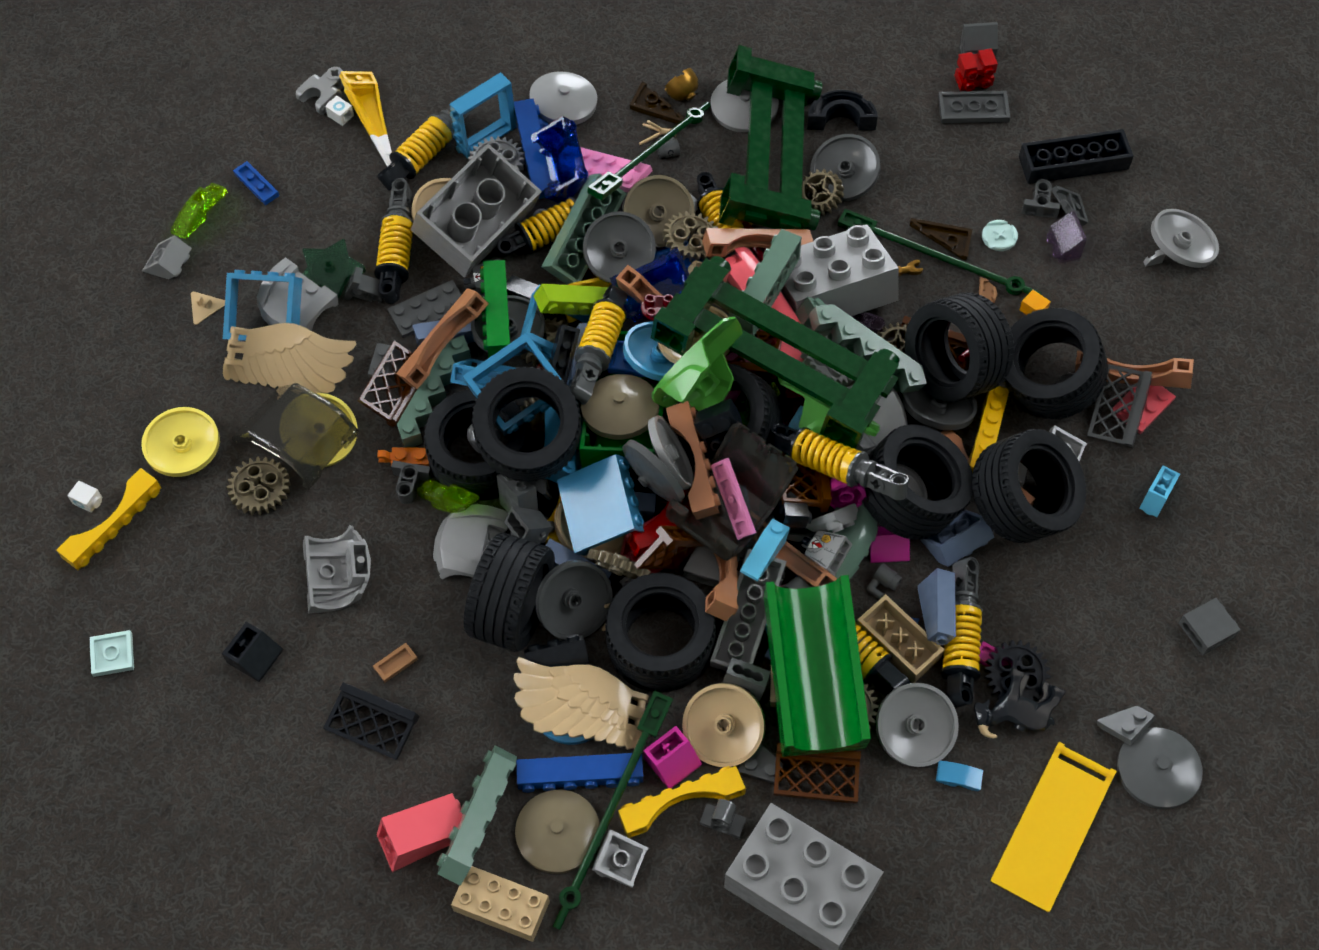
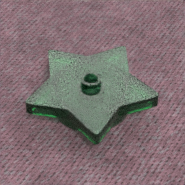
(330, 266)

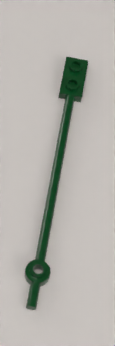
(610, 182)
(851, 219)
(649, 726)

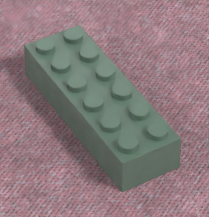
(566, 254)
(772, 272)

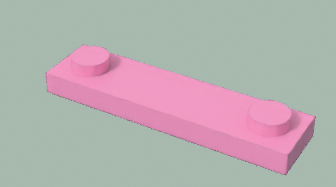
(733, 499)

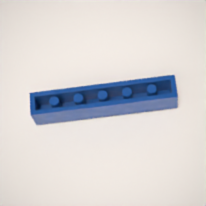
(528, 123)
(575, 771)

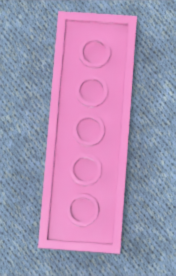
(601, 163)

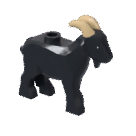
(1018, 709)

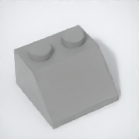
(168, 258)

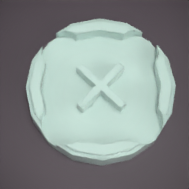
(999, 235)

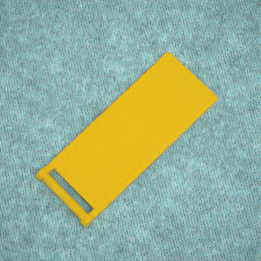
(1052, 829)

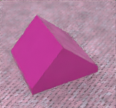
(889, 547)

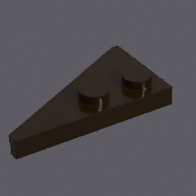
(651, 104)
(950, 237)

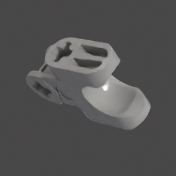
(325, 87)

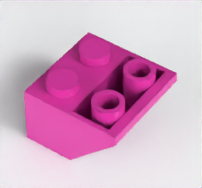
(672, 757)

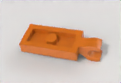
(404, 454)

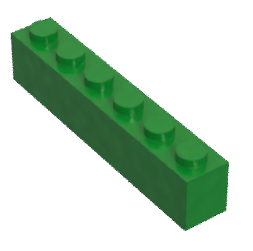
(497, 310)

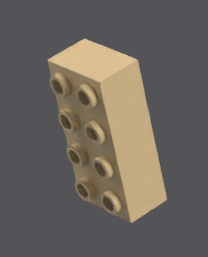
(901, 637)
(501, 903)

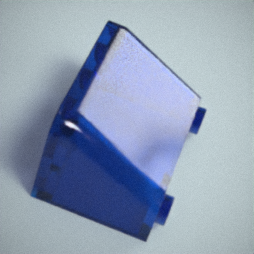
(563, 158)
(664, 274)

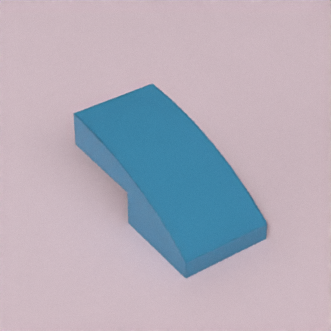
(959, 775)

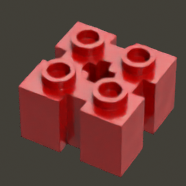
(976, 70)

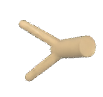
(661, 131)

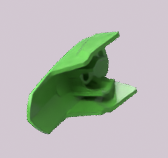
(702, 372)
(815, 412)

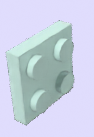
(111, 653)

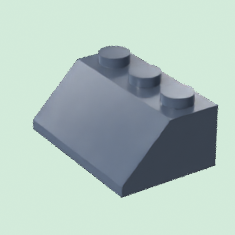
(959, 538)

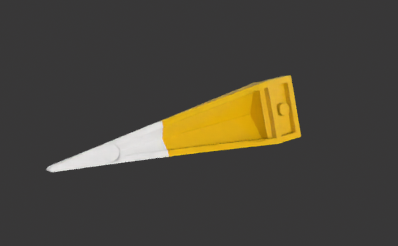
(364, 96)

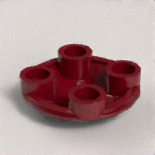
(652, 304)

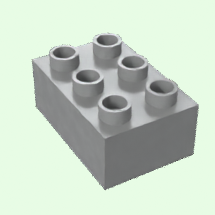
(475, 210)
(844, 271)
(802, 879)

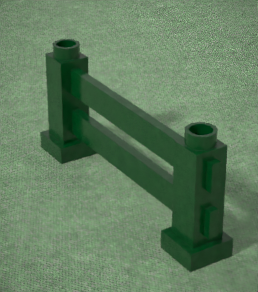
(753, 200)
(850, 409)

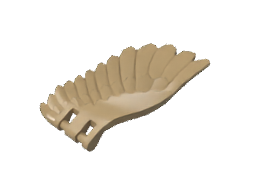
(286, 356)
(579, 702)

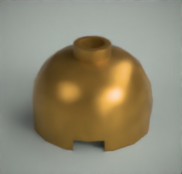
(683, 86)

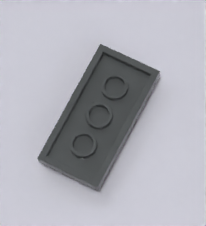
(974, 107)
(424, 307)

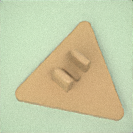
(204, 306)

